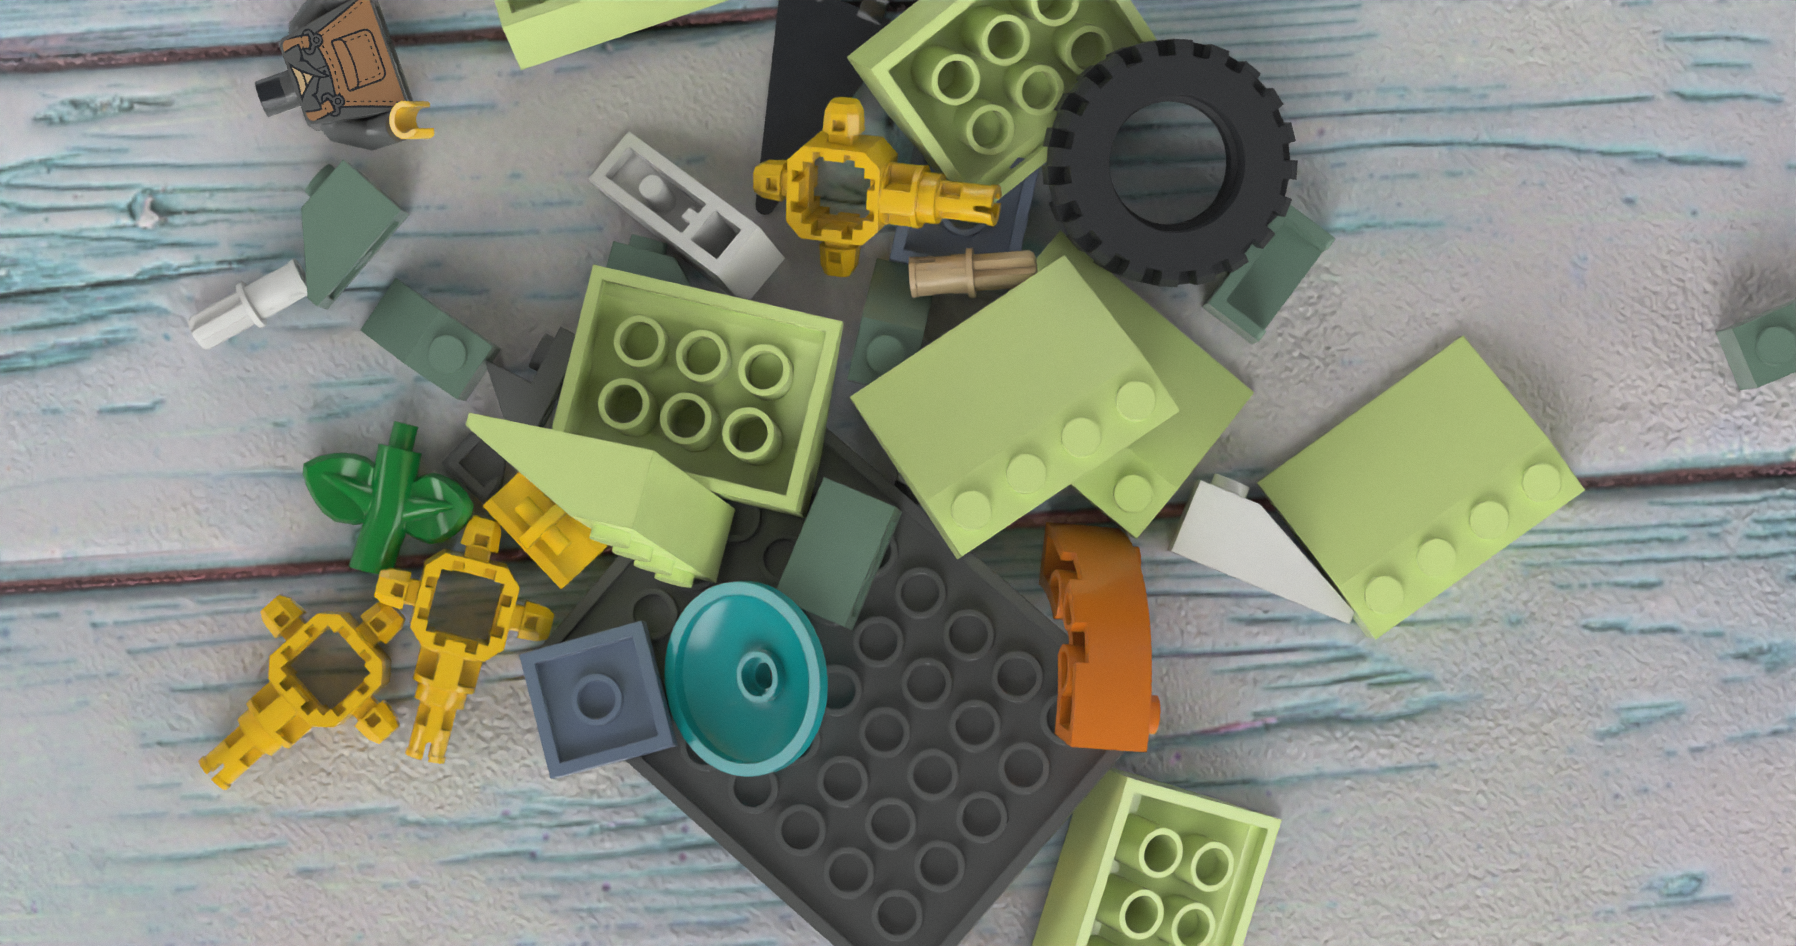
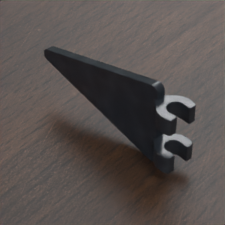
(811, 70)

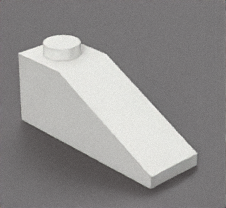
(688, 217)
(1247, 544)

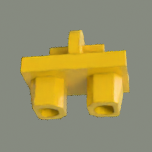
(544, 530)

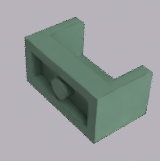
(1258, 290)
(838, 552)

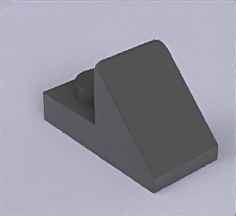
(535, 400)

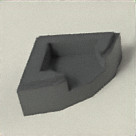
(477, 467)

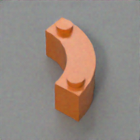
(1107, 666)

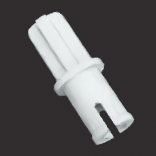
(249, 305)

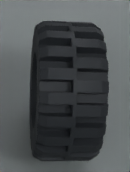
(1253, 181)

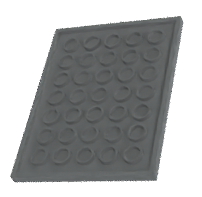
(932, 740)

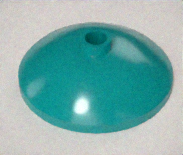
(723, 682)

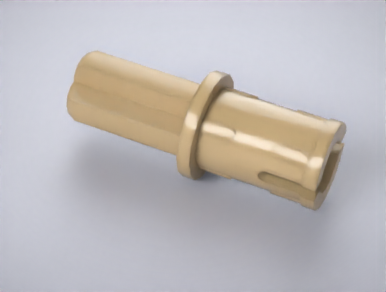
(970, 272)

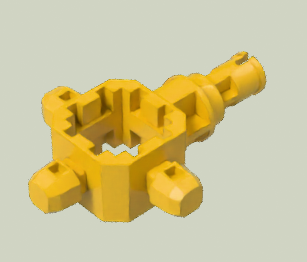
(896, 195)
(450, 662)
(287, 708)

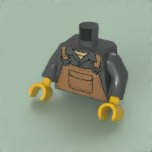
(344, 76)

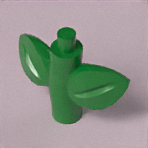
(387, 499)

